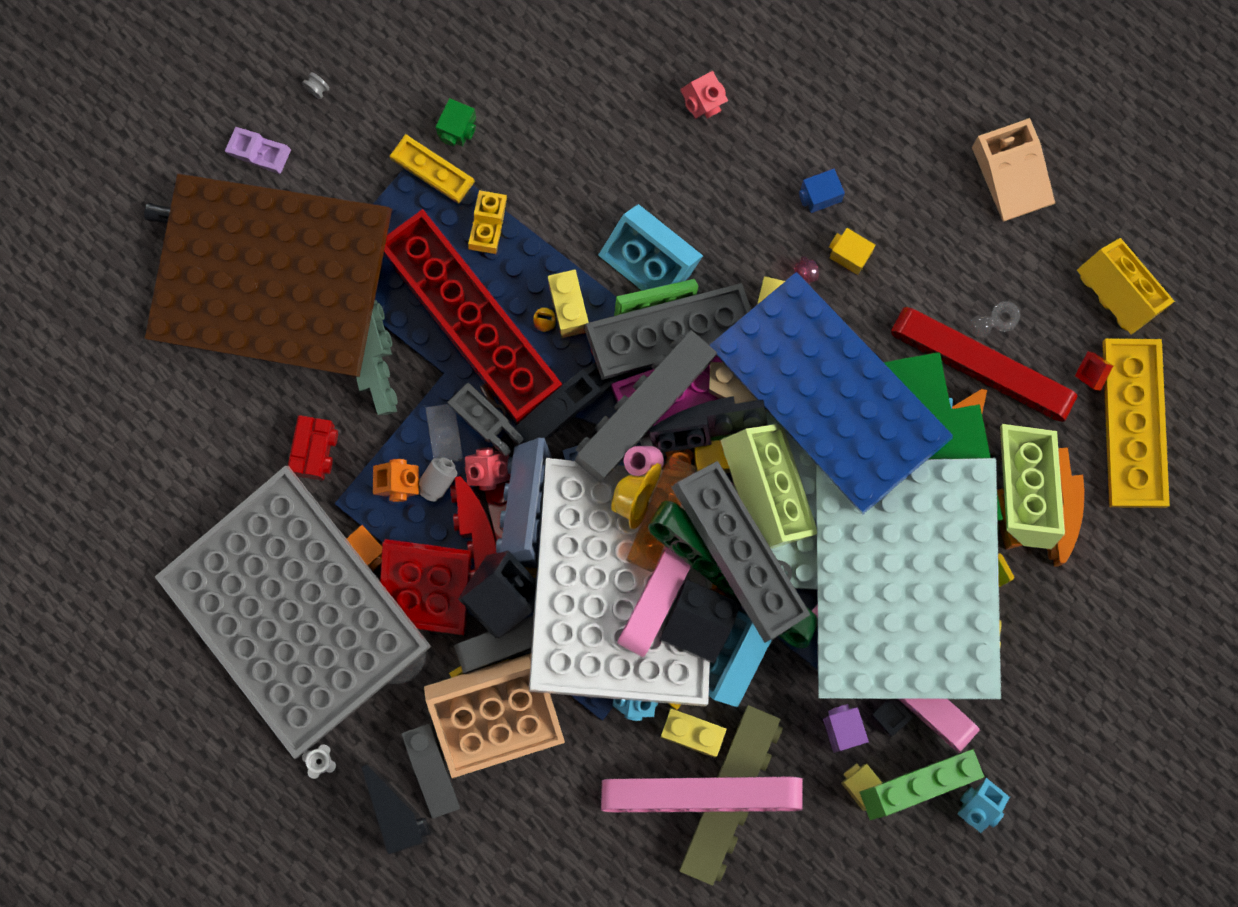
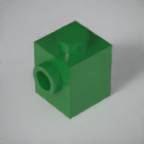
(456, 123)

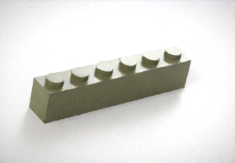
(716, 829)

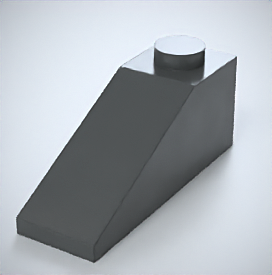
(431, 770)

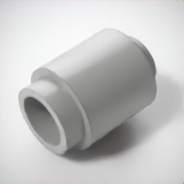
(437, 478)

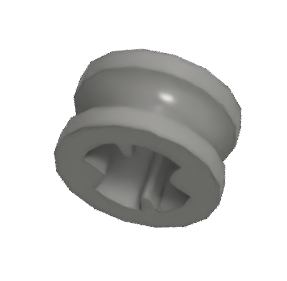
(315, 85)

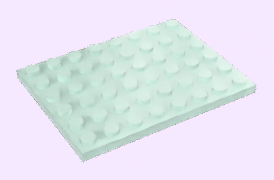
(911, 587)

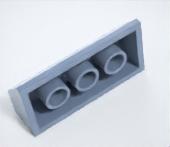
(524, 502)

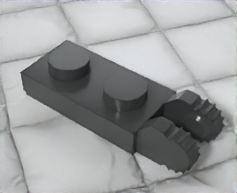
(483, 417)

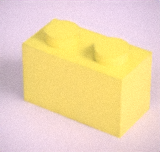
(568, 303)
(693, 733)

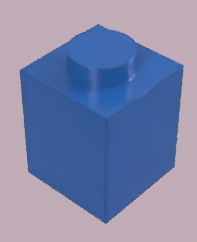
(821, 191)

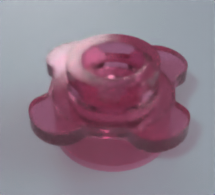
(807, 269)

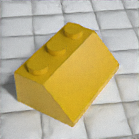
(1124, 286)

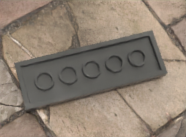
(642, 336)
(740, 551)

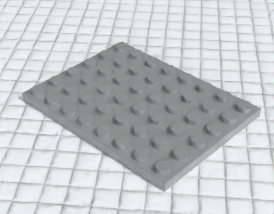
(292, 612)

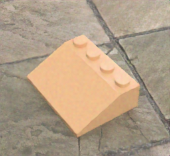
(491, 716)

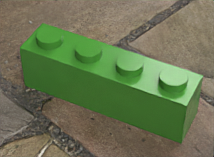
(921, 784)

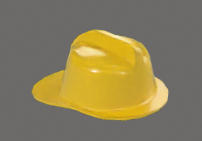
(633, 495)

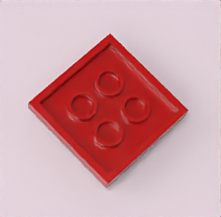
(427, 583)

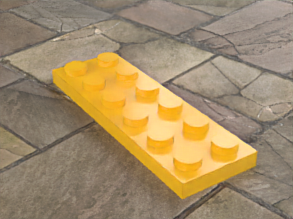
(1136, 424)

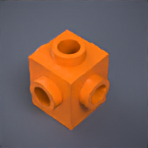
(396, 480)

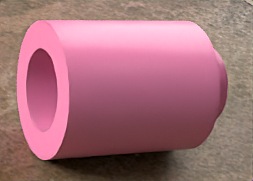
(640, 459)

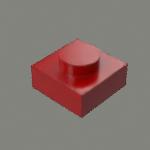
(1094, 371)

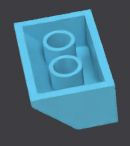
(648, 251)
(736, 662)

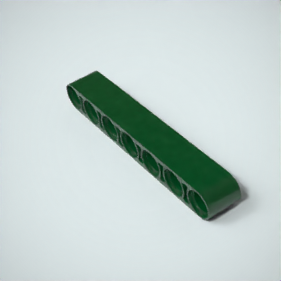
(677, 532)

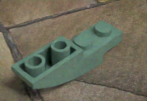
(374, 370)

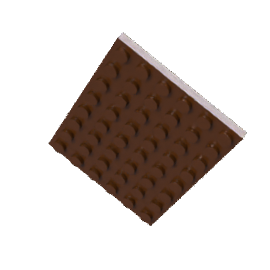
(268, 274)

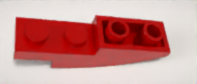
(472, 522)

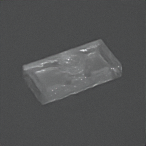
(444, 432)

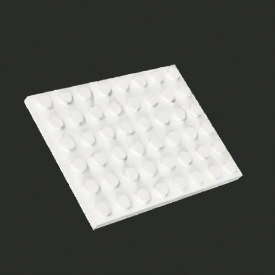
(589, 595)

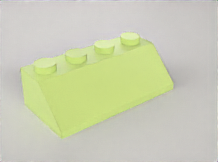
(770, 484)
(1032, 485)

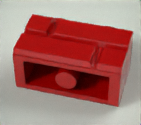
(312, 447)

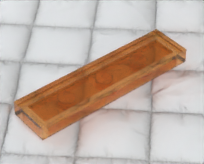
(645, 547)

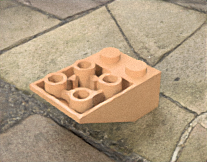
(1014, 169)

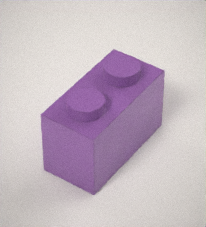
(845, 728)

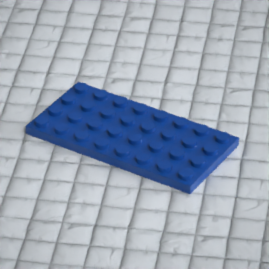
(831, 393)

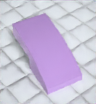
(257, 151)

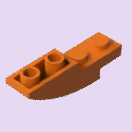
(1073, 507)

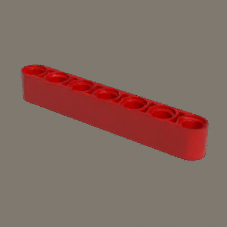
(985, 364)

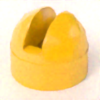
(544, 324)

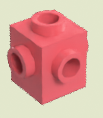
(704, 96)
(486, 468)

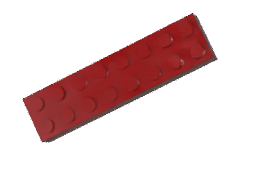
(470, 316)

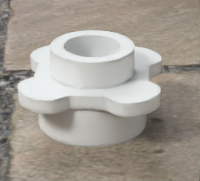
(311, 757)

